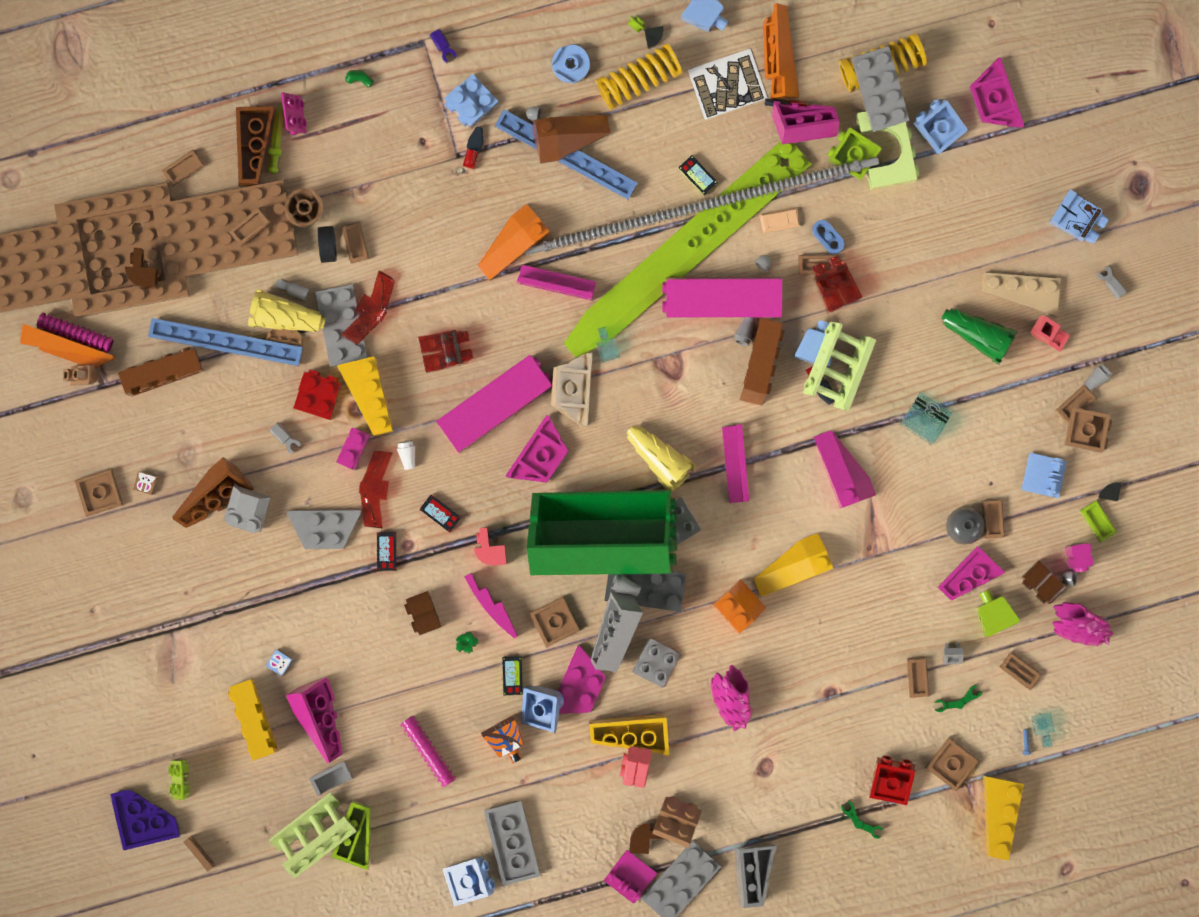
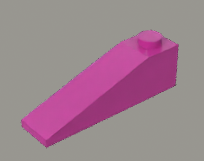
(844, 472)
(315, 712)

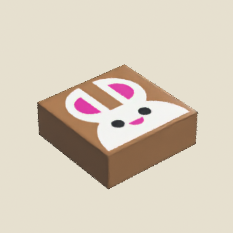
(145, 483)

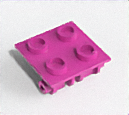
(294, 113)
(630, 876)

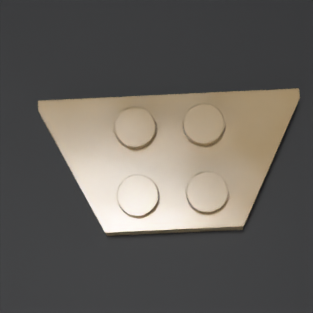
(572, 388)

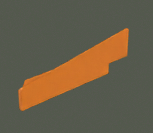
(779, 55)
(63, 347)

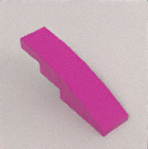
(496, 611)

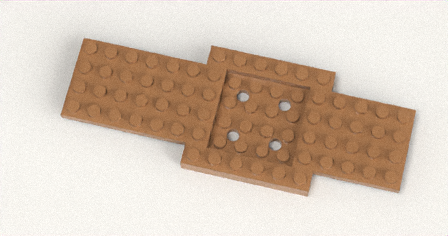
(177, 239)

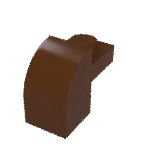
(140, 275)
(641, 837)

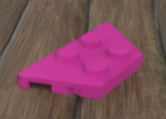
(995, 97)
(540, 455)
(580, 684)

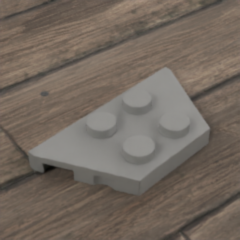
(324, 528)

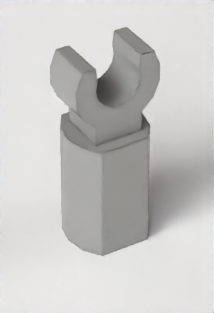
(1112, 283)
(293, 289)
(284, 436)

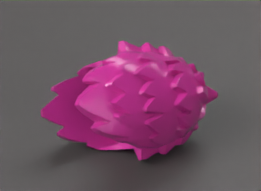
(1081, 625)
(732, 697)

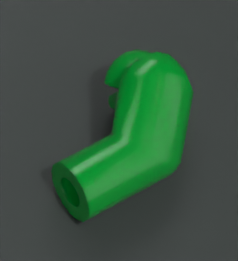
(358, 75)

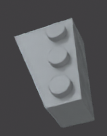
(753, 872)

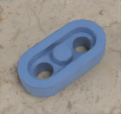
(829, 236)

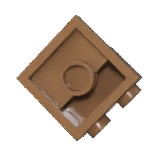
(1088, 430)
(677, 821)

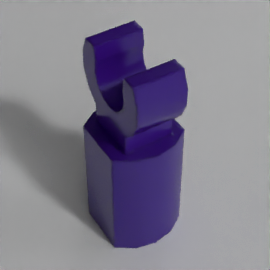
(442, 44)

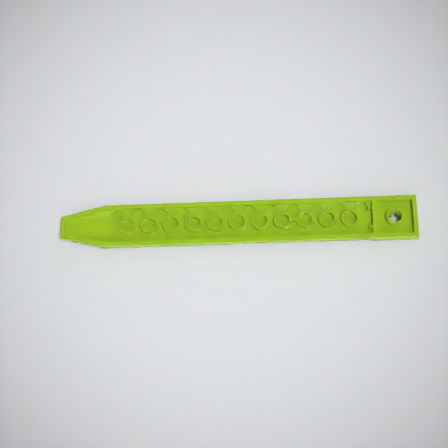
(683, 250)

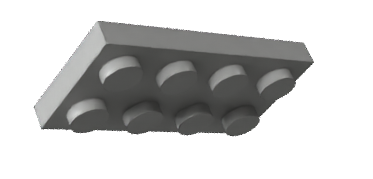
(880, 88)
(339, 310)
(512, 843)
(681, 881)

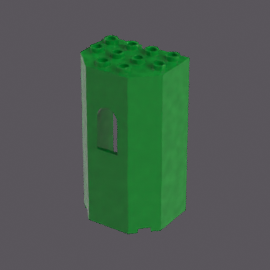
(602, 533)

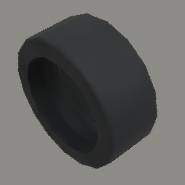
(327, 244)

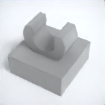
(953, 655)

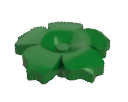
(466, 642)

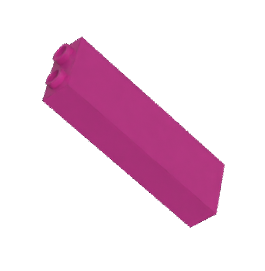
(722, 297)
(495, 403)

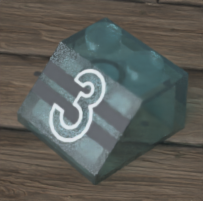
(925, 418)

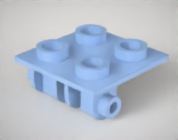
(1044, 475)

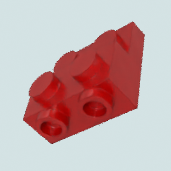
(317, 394)
(892, 780)

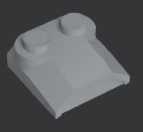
(247, 509)

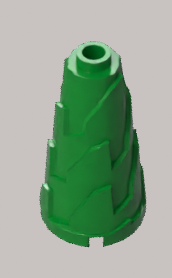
(986, 336)

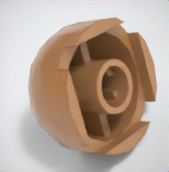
(303, 207)

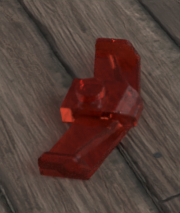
(371, 309)
(374, 489)

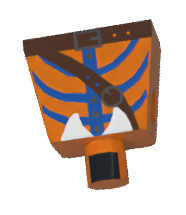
(505, 738)

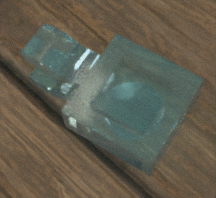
(607, 347)
(1043, 726)

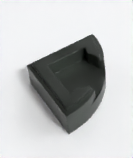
(653, 36)
(1111, 492)

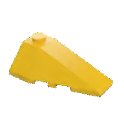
(797, 564)

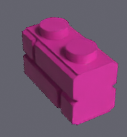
(353, 449)
(1079, 557)

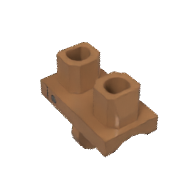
(80, 375)

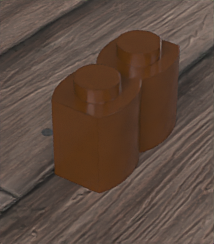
(1043, 583)
(423, 613)

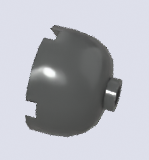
(965, 525)

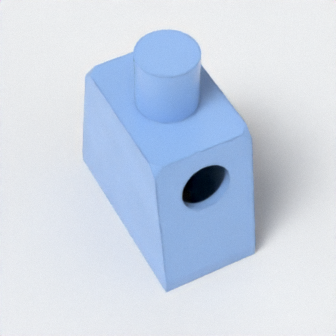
(705, 14)
(811, 343)

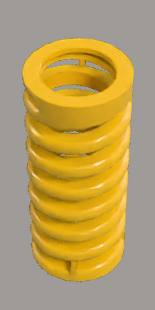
(912, 46)
(667, 56)

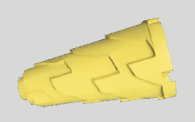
(280, 314)
(662, 458)

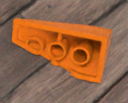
(517, 236)

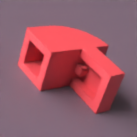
(1049, 333)
(489, 555)

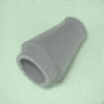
(745, 332)
(1098, 377)
(625, 586)

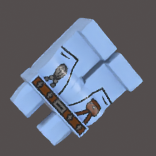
(1077, 218)

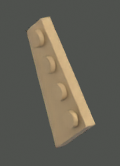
(1028, 291)

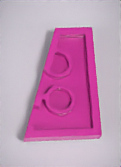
(970, 574)

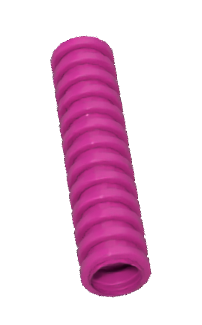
(74, 332)
(428, 751)

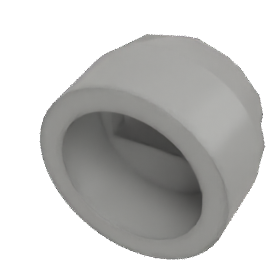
(533, 113)
(763, 262)
(1070, 578)

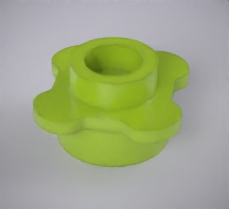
(636, 23)

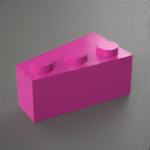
(804, 123)

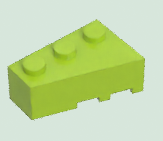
(356, 848)

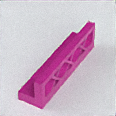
(556, 282)
(735, 464)

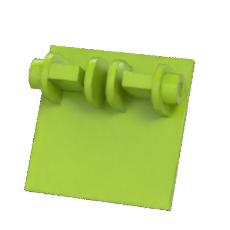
(177, 788)

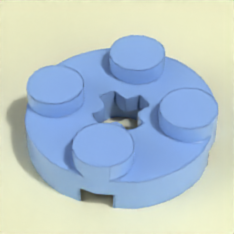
(568, 53)

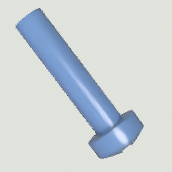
(1026, 743)

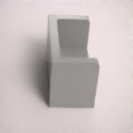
(331, 777)

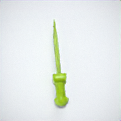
(275, 150)

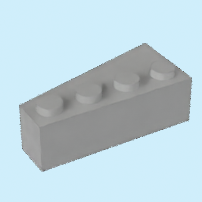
(616, 631)

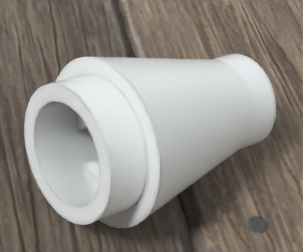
(407, 454)

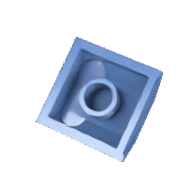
(541, 707)

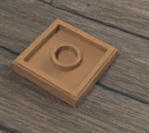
(99, 492)
(554, 621)
(952, 764)

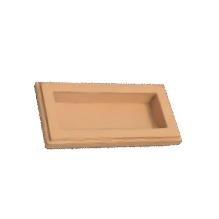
(780, 220)

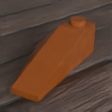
(567, 134)
(211, 493)

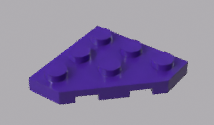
(141, 820)

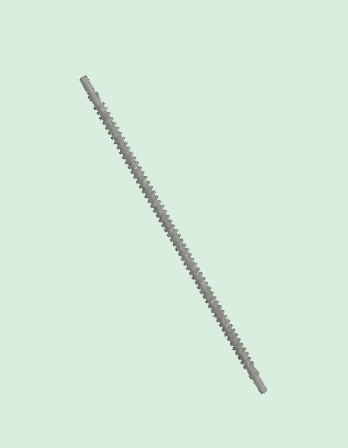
(855, 166)

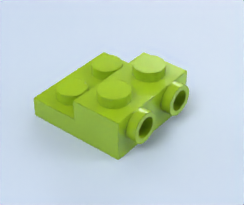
(853, 147)

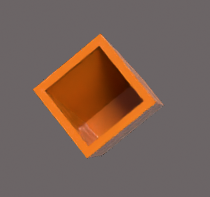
(739, 606)

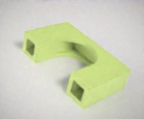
(901, 171)

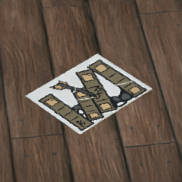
(727, 84)

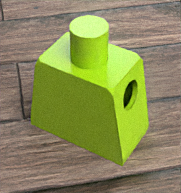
(995, 614)

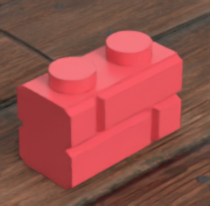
(635, 766)

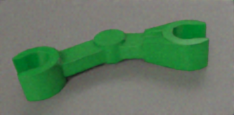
(959, 703)
(858, 823)

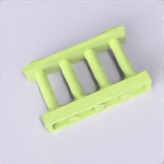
(854, 373)
(320, 846)

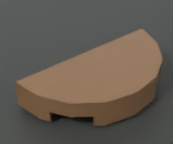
(285, 336)

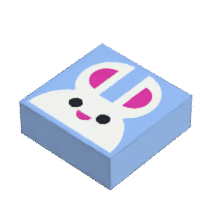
(279, 662)

